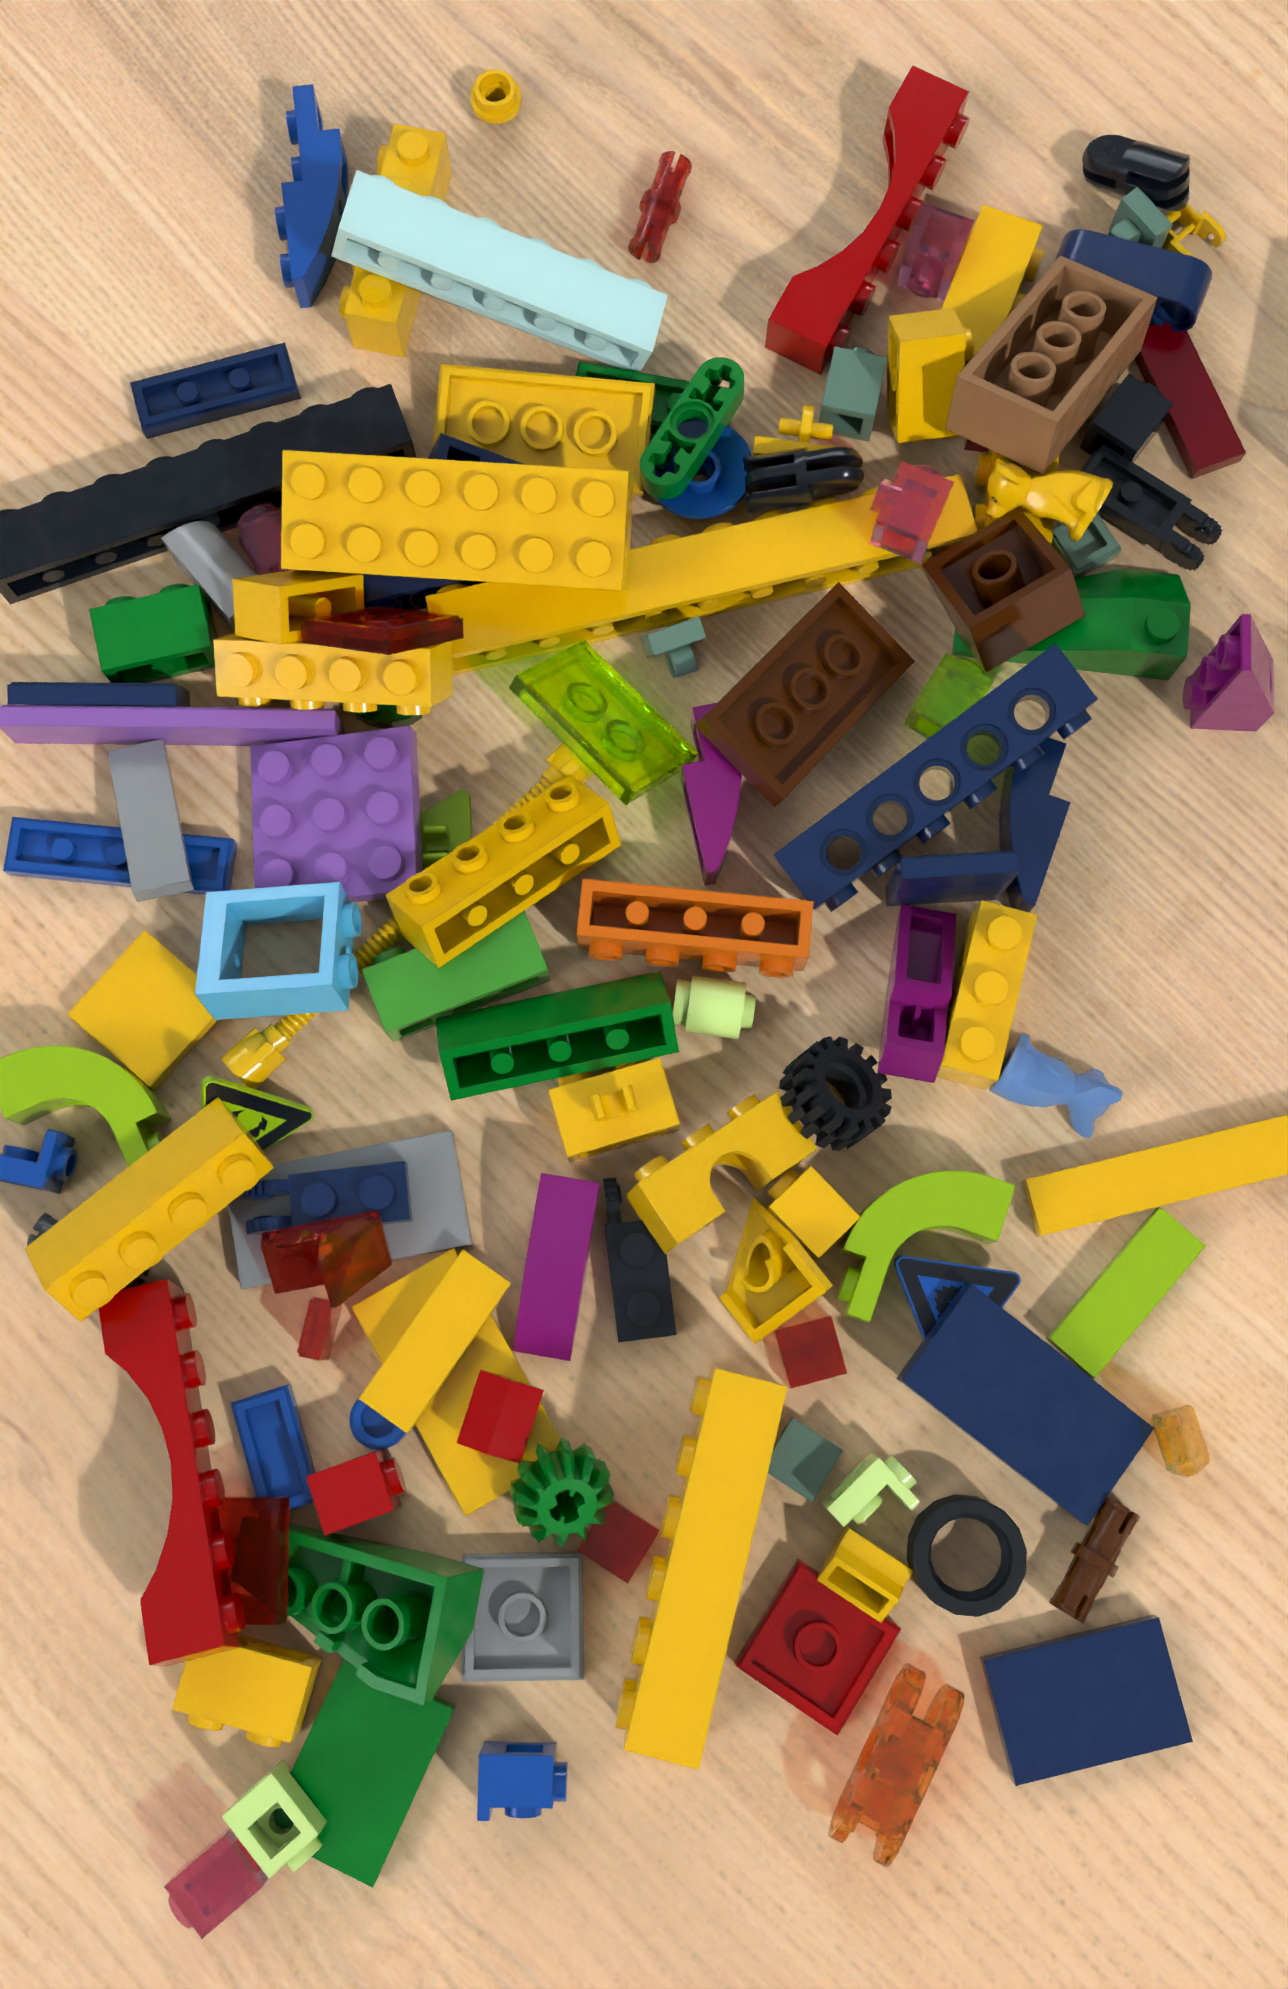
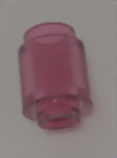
(261, 537)

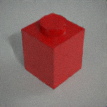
(356, 1490)

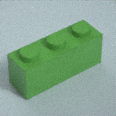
(415, 992)

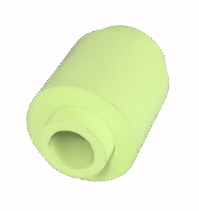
(713, 1006)

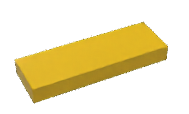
(435, 1341)

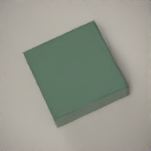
(1091, 551)
(802, 1459)

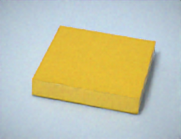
(145, 1010)

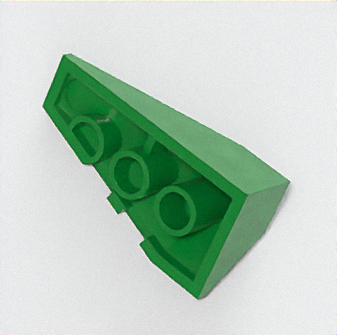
(1130, 626)
(383, 1608)

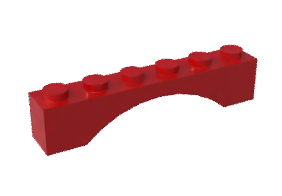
(823, 300)
(189, 1597)

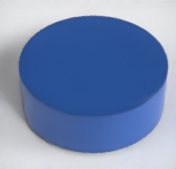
(372, 1428)

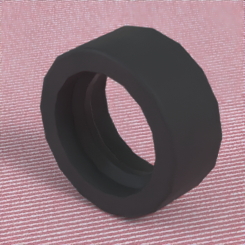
(1013, 1555)

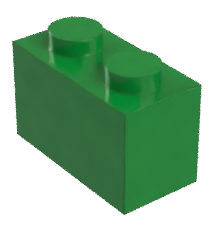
(155, 635)

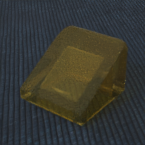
(1181, 1440)

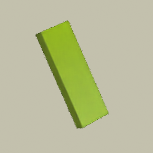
(1125, 1292)

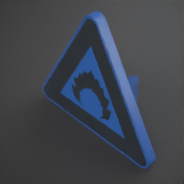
(934, 1284)

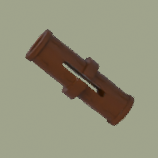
(1094, 1559)

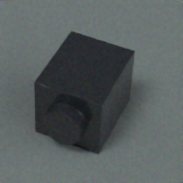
(1128, 419)

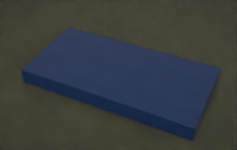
(1025, 1403)

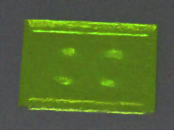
(603, 721)

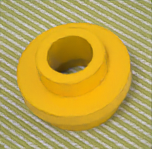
(495, 85)

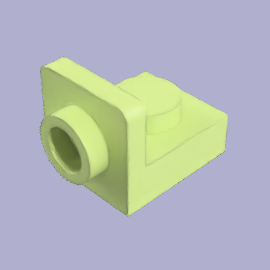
(858, 1493)

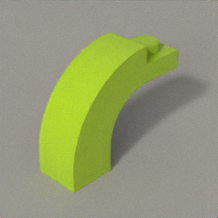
(64, 1076)
(941, 1200)

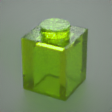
(947, 694)

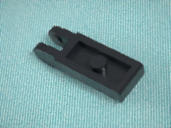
(1152, 509)
(637, 1275)

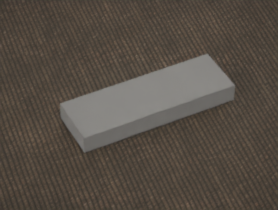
(150, 820)

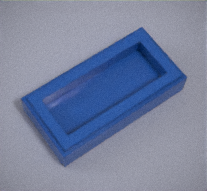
(275, 1445)

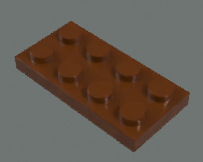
(805, 694)

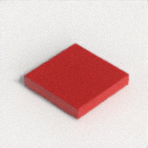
(816, 1648)

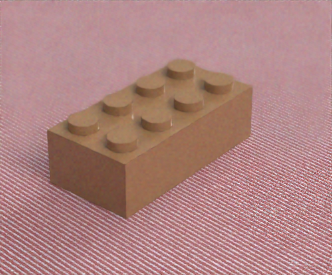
(1050, 364)

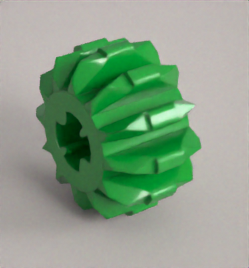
(563, 1513)

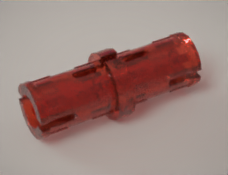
(660, 207)

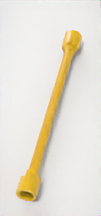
(260, 1052)

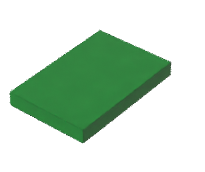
(365, 1770)

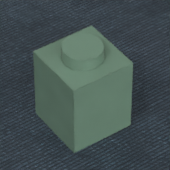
(853, 392)

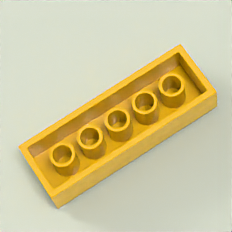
(456, 519)
(703, 1568)

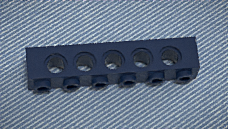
(1046, 680)

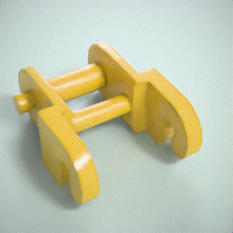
(1194, 224)

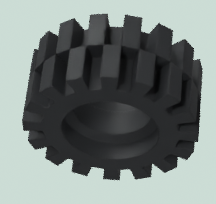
(816, 1105)

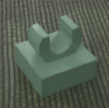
(1140, 220)
(675, 644)

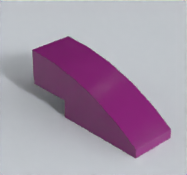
(711, 799)
(918, 994)
(556, 1266)

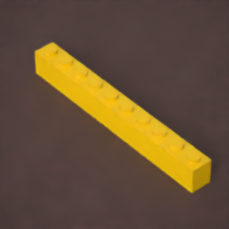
(689, 578)

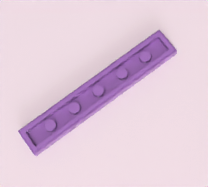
(173, 724)

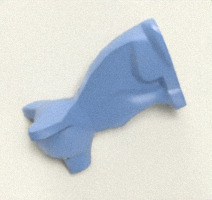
(1046, 1081)

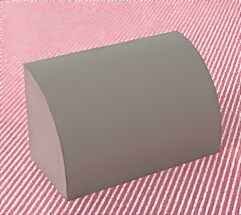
(209, 562)

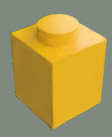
(811, 1210)

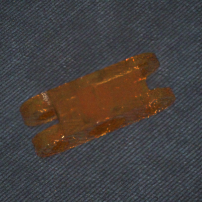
(897, 1764)

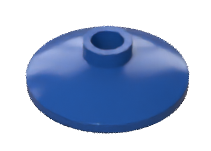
(724, 473)

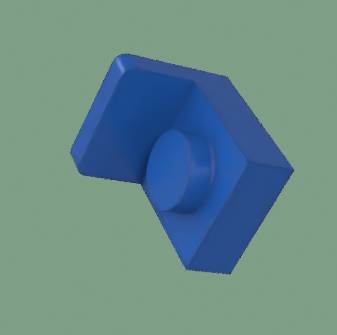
(54, 1165)

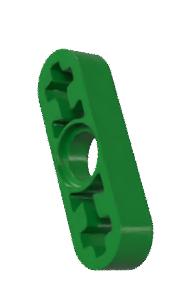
(692, 451)

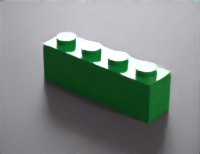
(556, 1035)

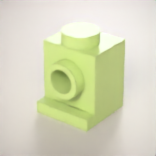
(255, 1827)

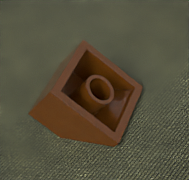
(1004, 589)

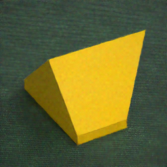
(770, 1276)

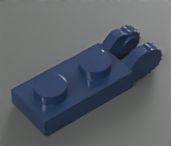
(336, 1194)

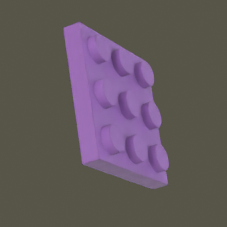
(338, 812)

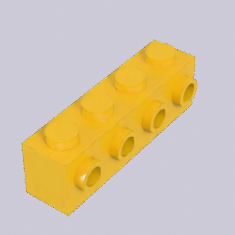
(376, 307)
(321, 674)
(504, 870)
(147, 1210)

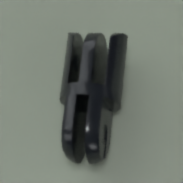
(1125, 163)
(800, 476)

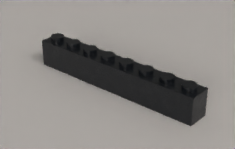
(129, 513)

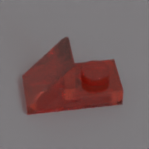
(332, 1253)

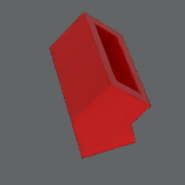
(500, 1416)

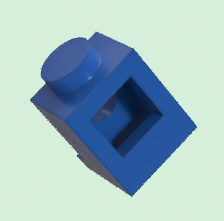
(519, 1778)

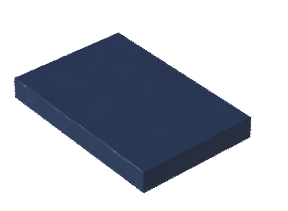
(1086, 1699)

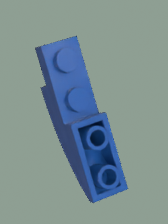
(313, 200)

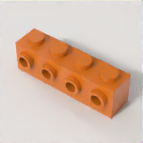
(694, 926)

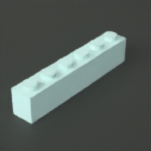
(498, 273)

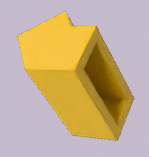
(864, 1574)

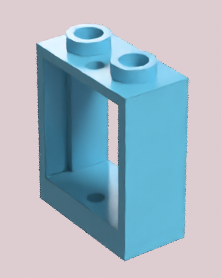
(222, 950)

